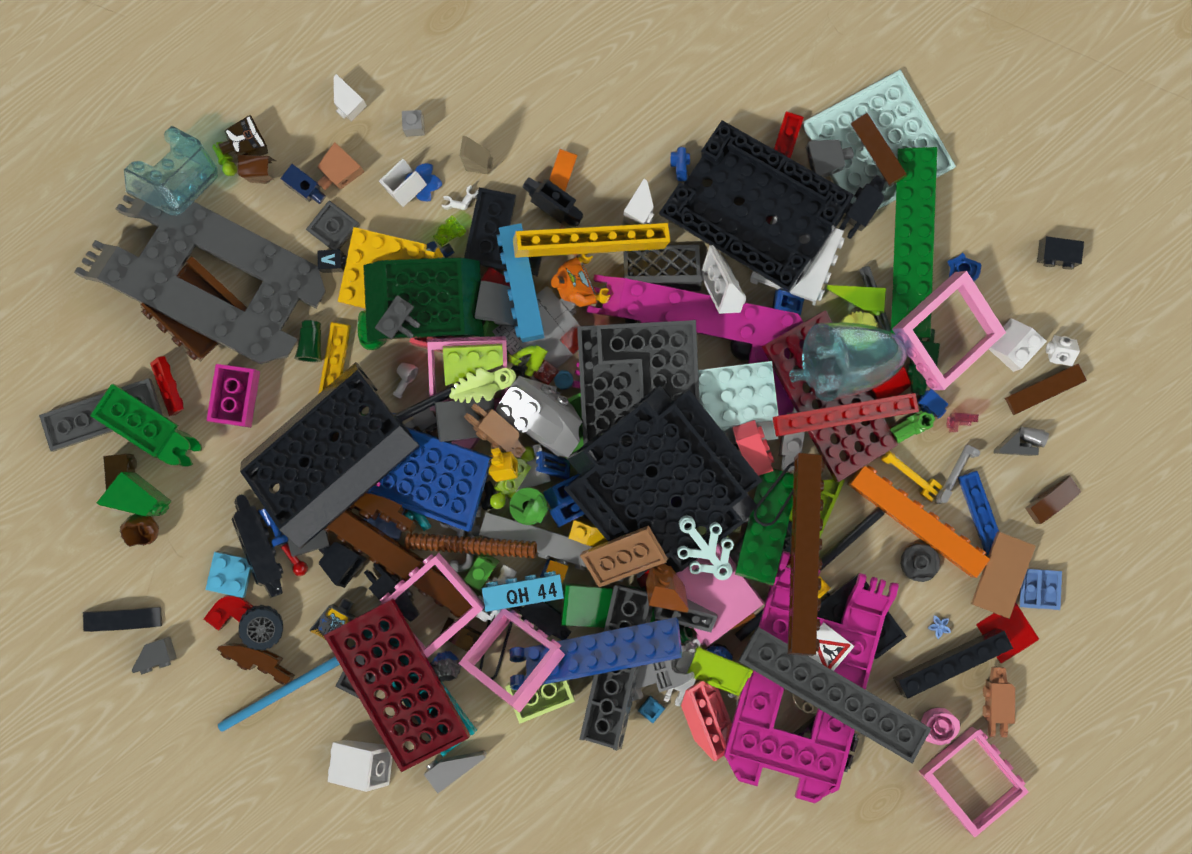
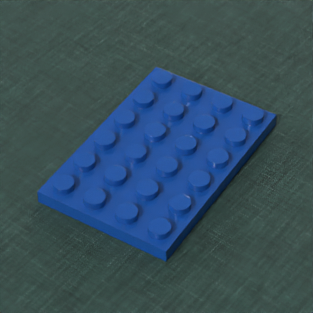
(438, 481)

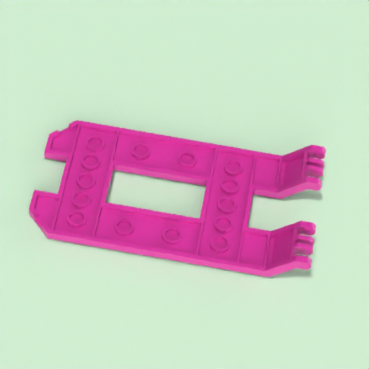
(660, 303)
(823, 756)

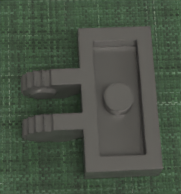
(395, 317)

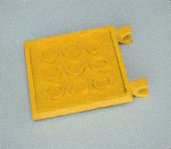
(369, 248)

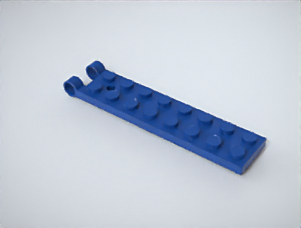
(605, 651)

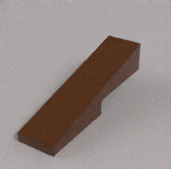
(878, 149)
(1045, 389)

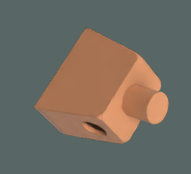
(338, 168)

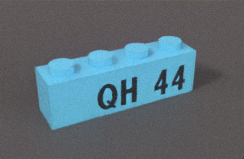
(522, 592)

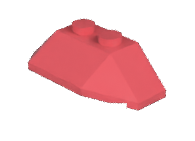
(707, 718)

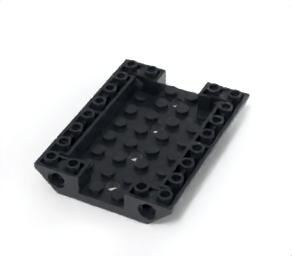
(770, 187)
(336, 470)

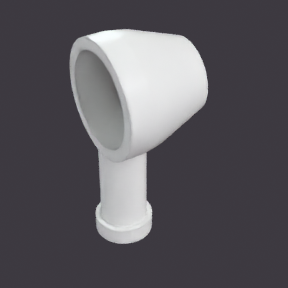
(407, 373)

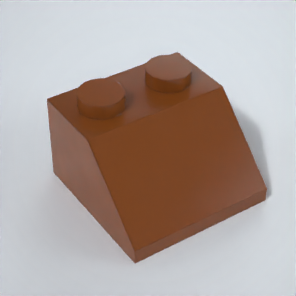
(666, 589)

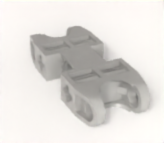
(663, 674)

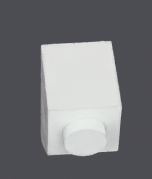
(347, 100)

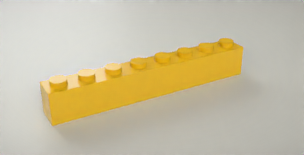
(590, 240)

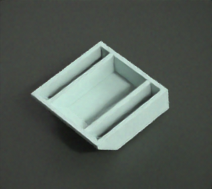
(739, 396)

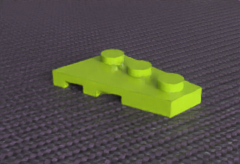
(467, 358)

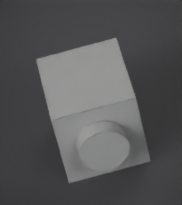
(413, 123)

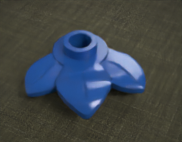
(432, 181)

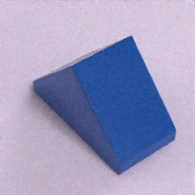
(787, 302)

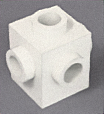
(1062, 350)

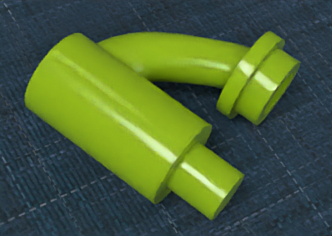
(535, 360)

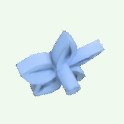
(939, 626)

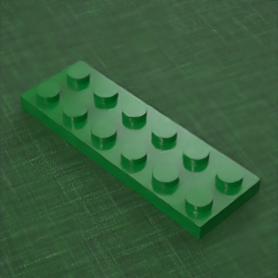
(764, 544)

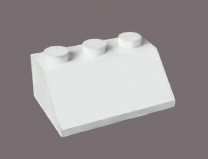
(722, 283)

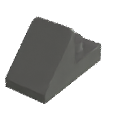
(1012, 446)

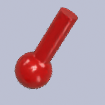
(299, 567)

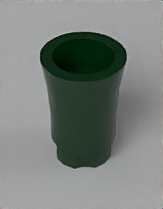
(309, 342)

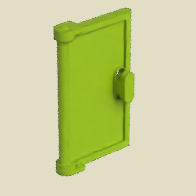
(727, 672)

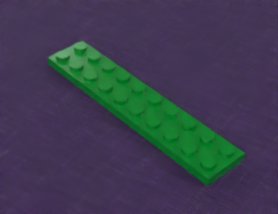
(914, 235)

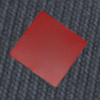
(1016, 628)

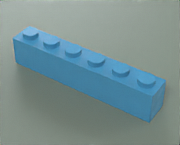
(522, 287)

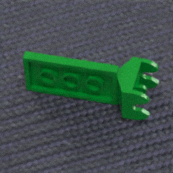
(145, 427)

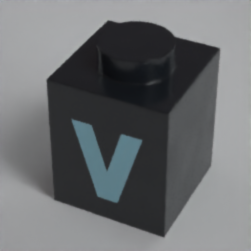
(331, 261)

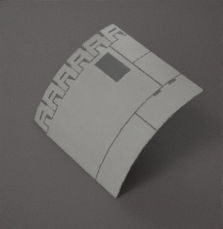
(551, 313)

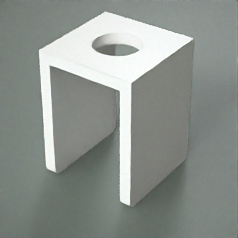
(399, 189)

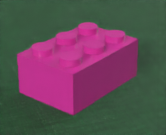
(233, 395)

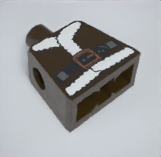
(244, 139)

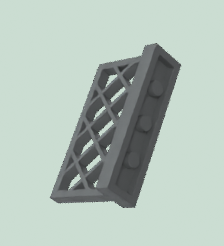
(677, 281)

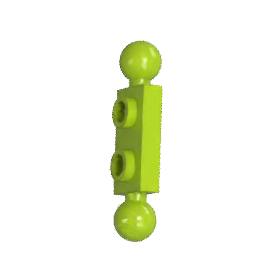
(509, 487)

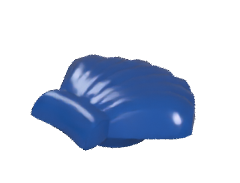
(962, 263)

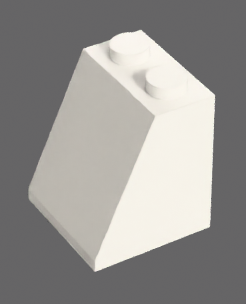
(360, 765)

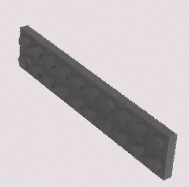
(835, 695)

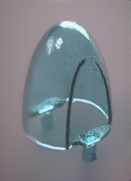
(848, 359)

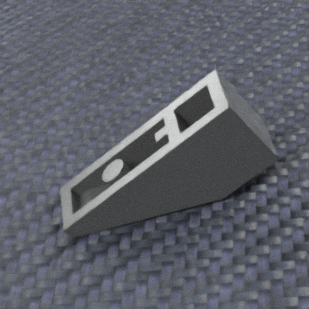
(697, 616)

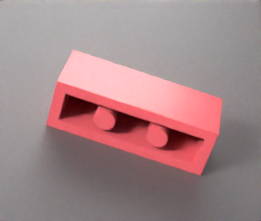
(753, 447)

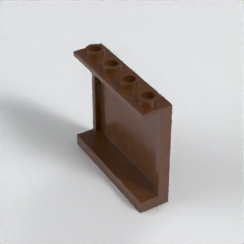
(196, 343)

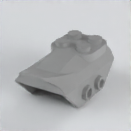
(541, 415)

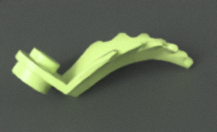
(482, 384)

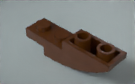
(372, 505)
(249, 658)

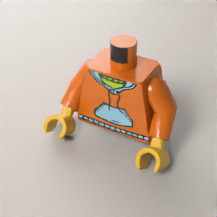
(575, 283)

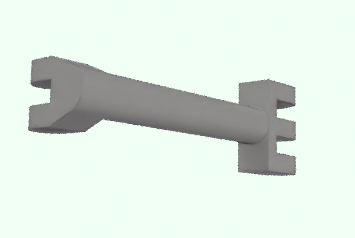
(944, 494)

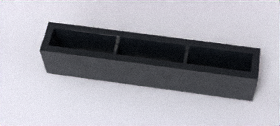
(952, 663)

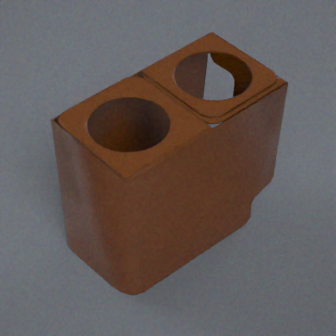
(254, 168)

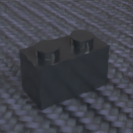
(1060, 252)

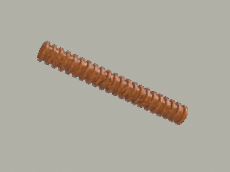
(471, 545)

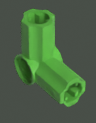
(913, 425)

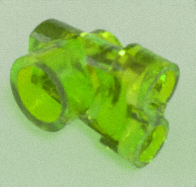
(451, 229)

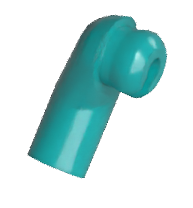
(421, 519)

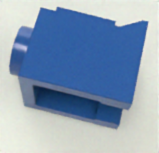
(932, 404)

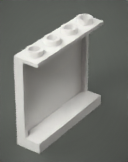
(817, 274)

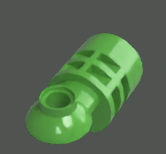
(535, 509)

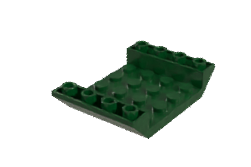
(438, 288)

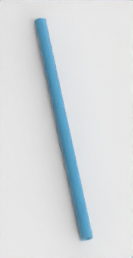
(279, 693)

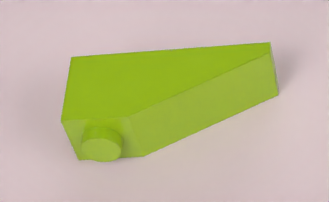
(865, 298)

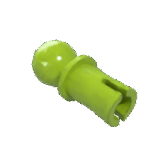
(228, 168)

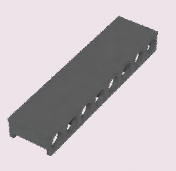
(614, 690)

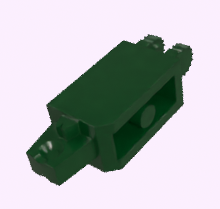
(918, 382)

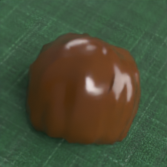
(139, 530)

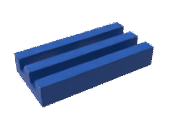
(541, 463)

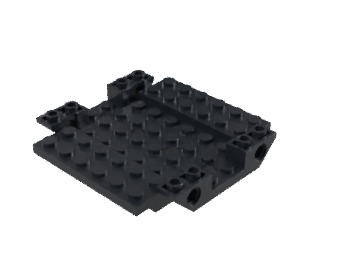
(691, 462)

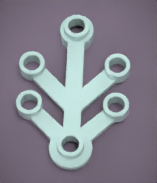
(707, 550)

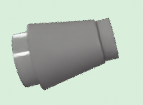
(1036, 437)

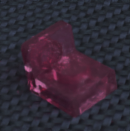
(960, 419)

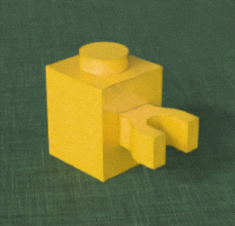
(503, 465)

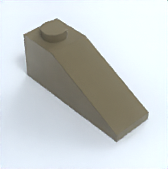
(475, 157)

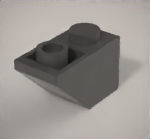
(154, 654)

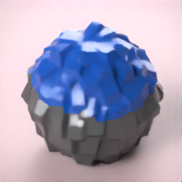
(446, 666)

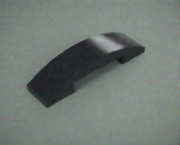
(122, 619)

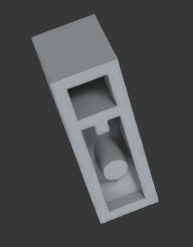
(449, 769)

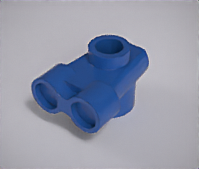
(680, 160)

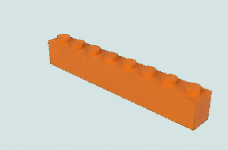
(918, 521)

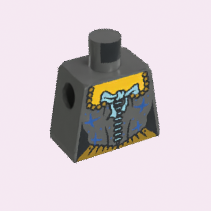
(333, 618)

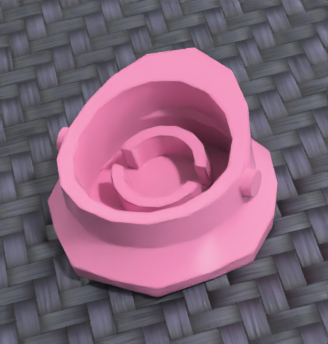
(943, 724)

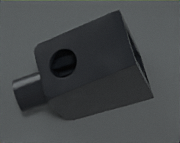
(340, 563)

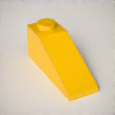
(586, 533)

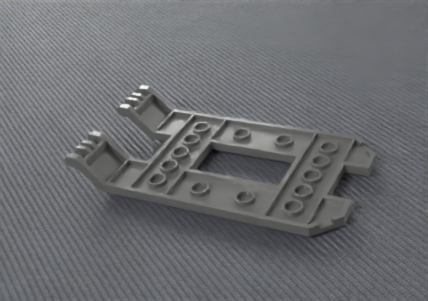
(155, 281)

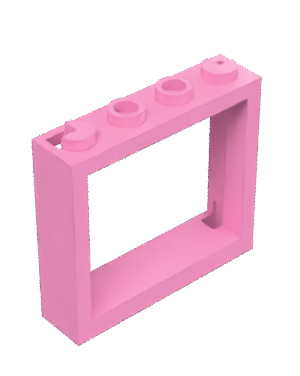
(438, 343)
(476, 603)
(537, 676)
(995, 810)

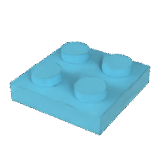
(228, 575)

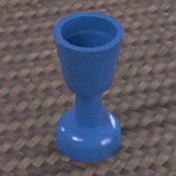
(279, 537)

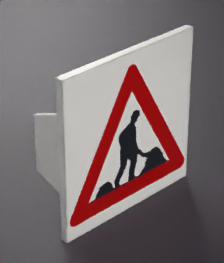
(832, 647)

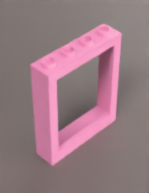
(980, 309)

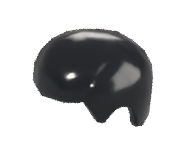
(740, 350)

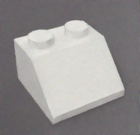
(640, 206)
(1017, 345)

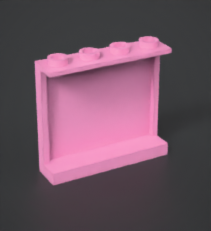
(728, 598)

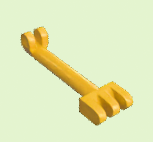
(927, 486)

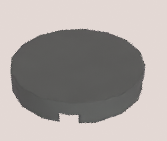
(920, 562)

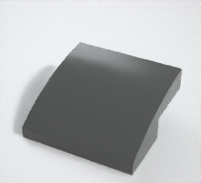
(494, 304)

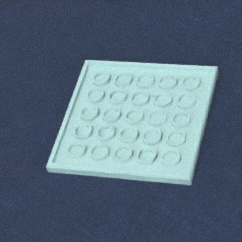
(897, 118)

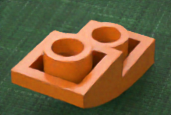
(563, 168)

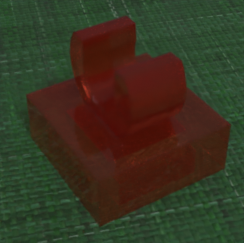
(546, 372)

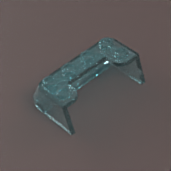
(176, 178)

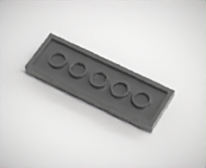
(75, 425)

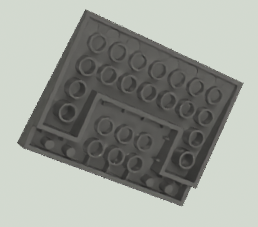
(628, 362)

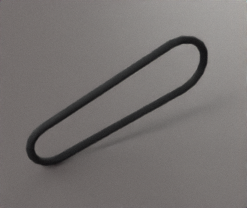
(764, 497)
(502, 652)

